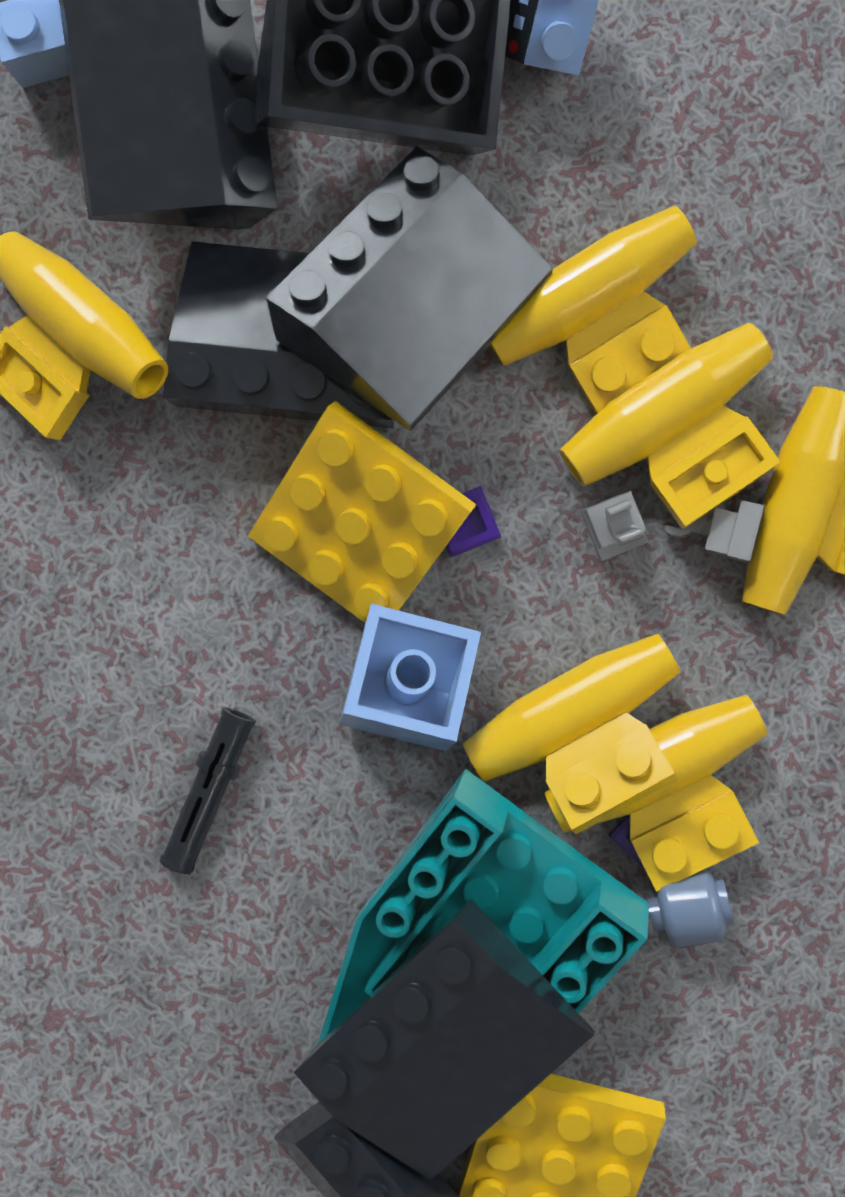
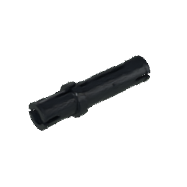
(216, 769)

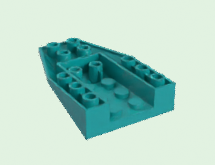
(532, 885)

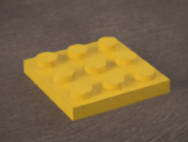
(359, 515)
(566, 1143)

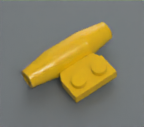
(601, 309)
(64, 337)
(679, 423)
(802, 505)
(583, 729)
(696, 816)

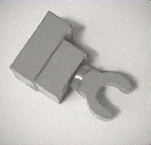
(615, 525)
(728, 532)

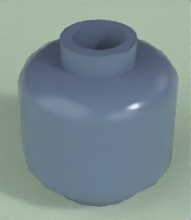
(692, 910)

